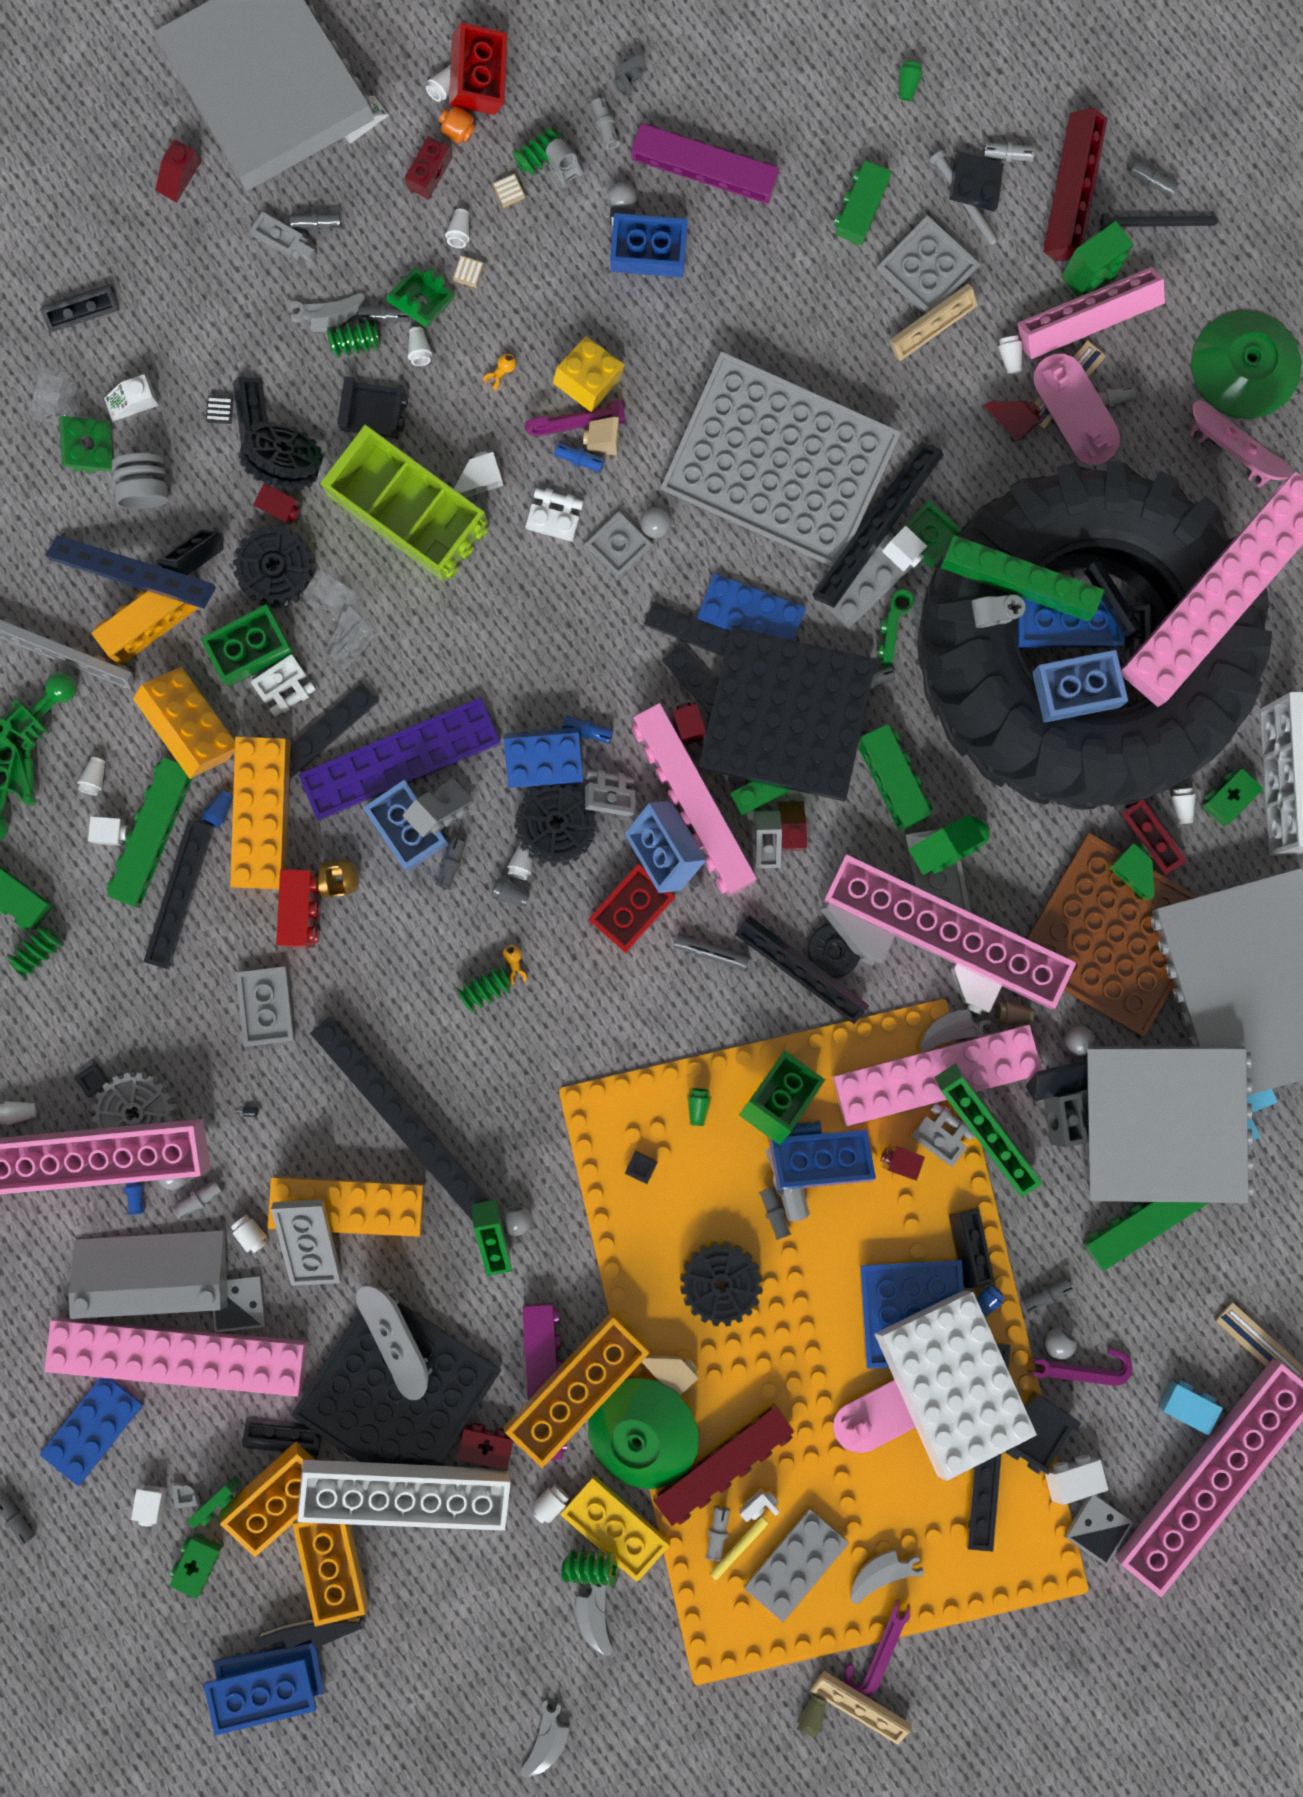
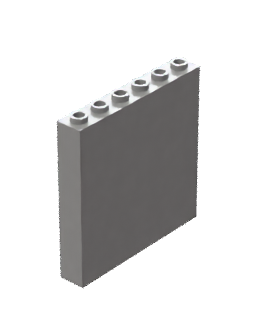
(1169, 1123)

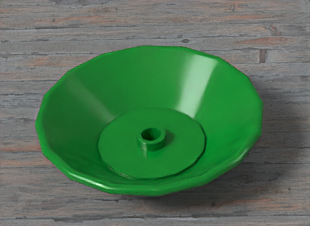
(1234, 382)
(661, 1422)

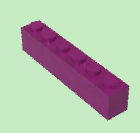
(704, 163)
(541, 1348)

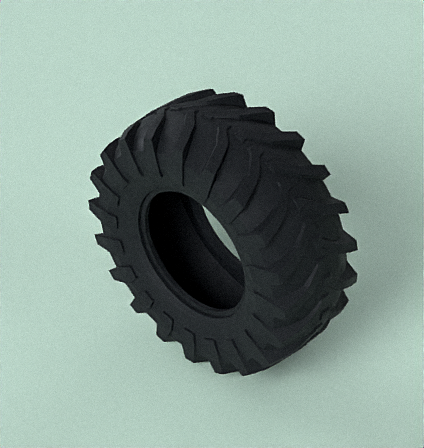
(988, 697)

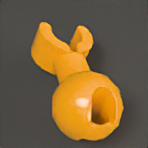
(504, 366)
(513, 959)

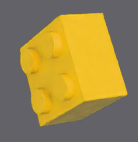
(588, 374)

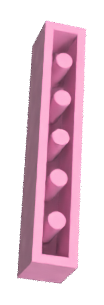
(1091, 312)

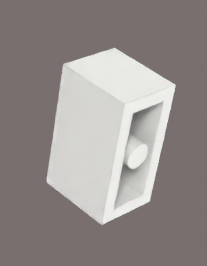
(1076, 1479)

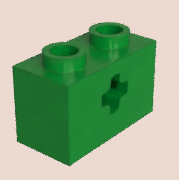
(1244, 791)
(191, 1580)

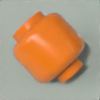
(457, 124)

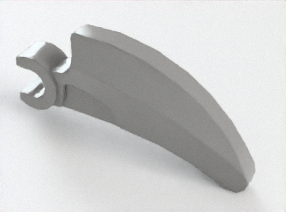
(328, 314)
(951, 1027)
(882, 1571)
(591, 1618)
(549, 1742)

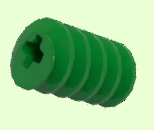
(536, 151)
(353, 338)
(35, 951)
(485, 988)
(590, 1569)

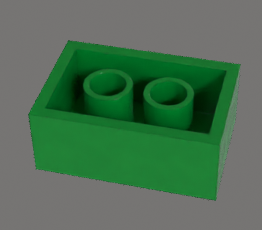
(1098, 260)
(247, 645)
(782, 1097)

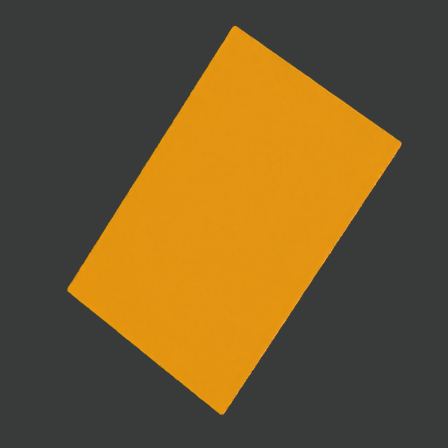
(806, 1347)

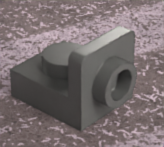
(629, 70)

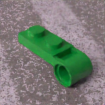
(889, 626)

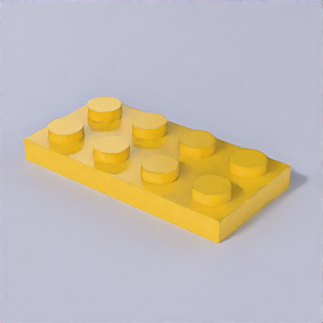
(615, 1528)

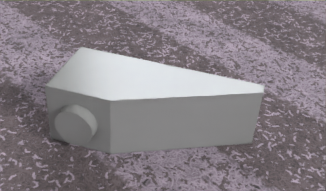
(861, 936)

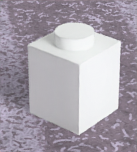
(905, 549)
(107, 831)
(148, 1505)

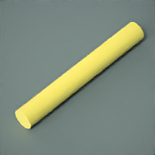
(739, 1547)

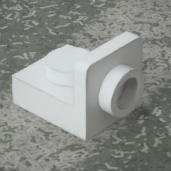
(754, 1505)

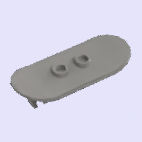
(394, 1340)

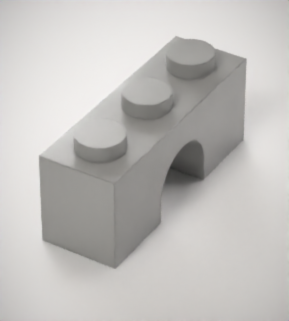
(438, 810)

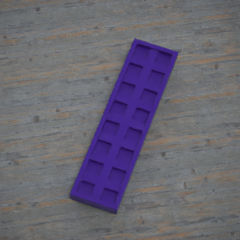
(399, 758)

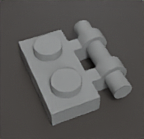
(607, 798)
(938, 1140)

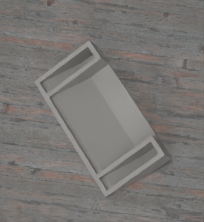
(148, 1274)

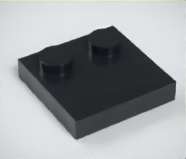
(976, 181)

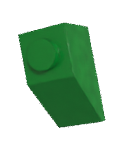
(1135, 870)

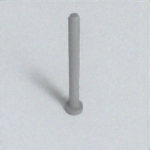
(939, 160)

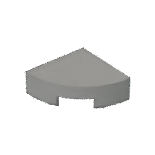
(184, 1495)

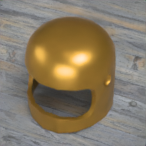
(328, 882)

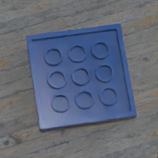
(899, 1291)

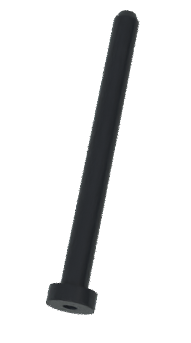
(1158, 221)

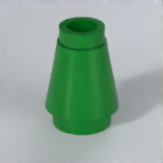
(909, 79)
(698, 1105)

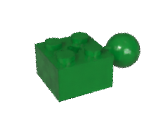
(950, 844)

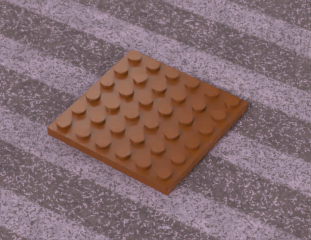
(1109, 936)

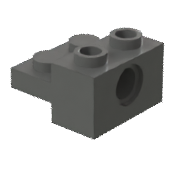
(1068, 1118)

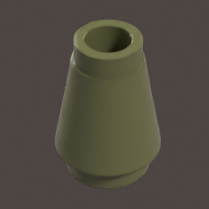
(1011, 1013)
(812, 1717)

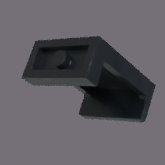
(372, 406)
(1052, 1430)

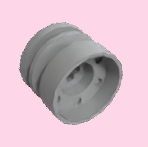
(139, 481)

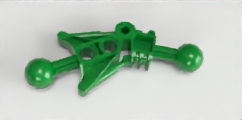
(28, 725)

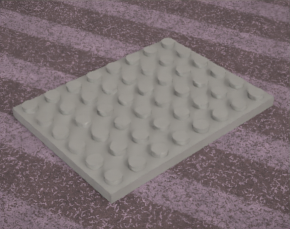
(780, 460)

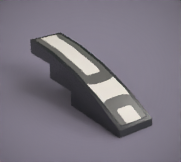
(304, 1630)

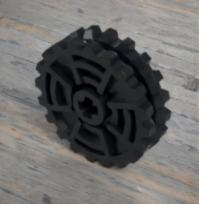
(280, 456)
(256, 561)
(546, 842)
(735, 1269)

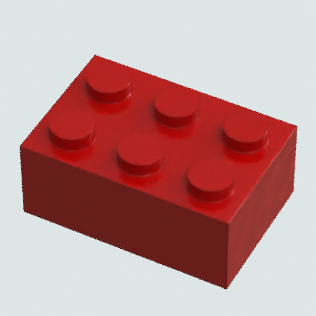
(478, 68)
(298, 909)
(631, 909)

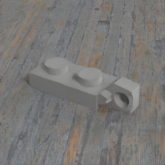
(282, 238)

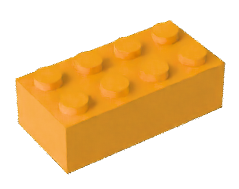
(139, 624)
(185, 722)
(267, 1503)
(331, 1571)

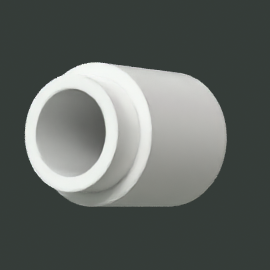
(249, 1234)
(550, 1504)

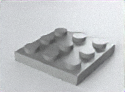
(928, 266)

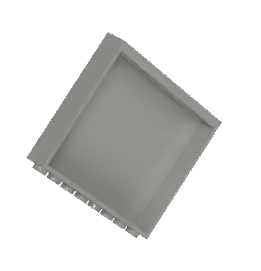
(265, 82)
(1241, 972)

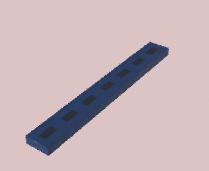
(131, 571)

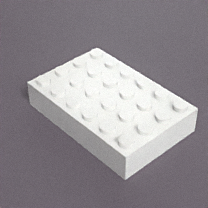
(1283, 773)
(955, 1384)

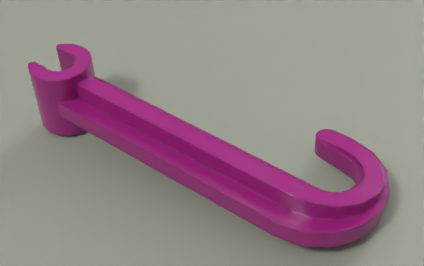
(546, 426)
(1085, 1373)
(883, 1653)

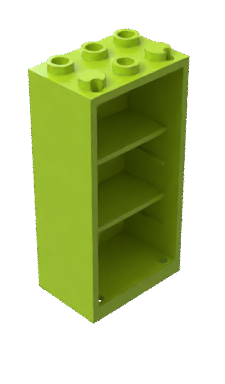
(405, 504)

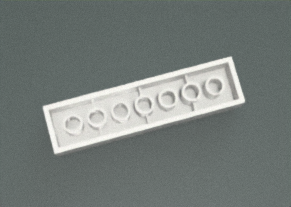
(403, 1495)

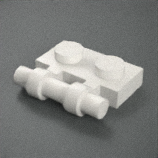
(551, 521)
(280, 678)

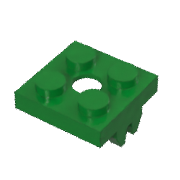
(424, 284)
(72, 451)

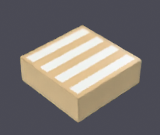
(508, 190)
(468, 271)

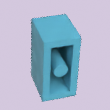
(1190, 1407)

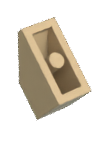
(602, 436)
(672, 1371)

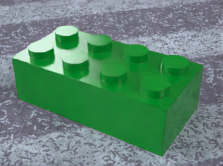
(894, 778)

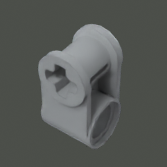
(563, 162)
(997, 610)

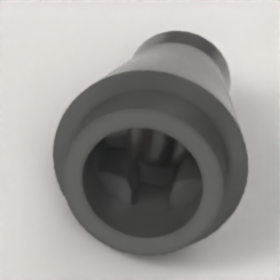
(509, 892)

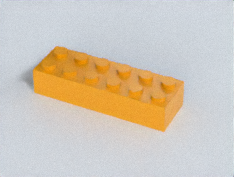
(260, 812)
(357, 1204)
(575, 1391)

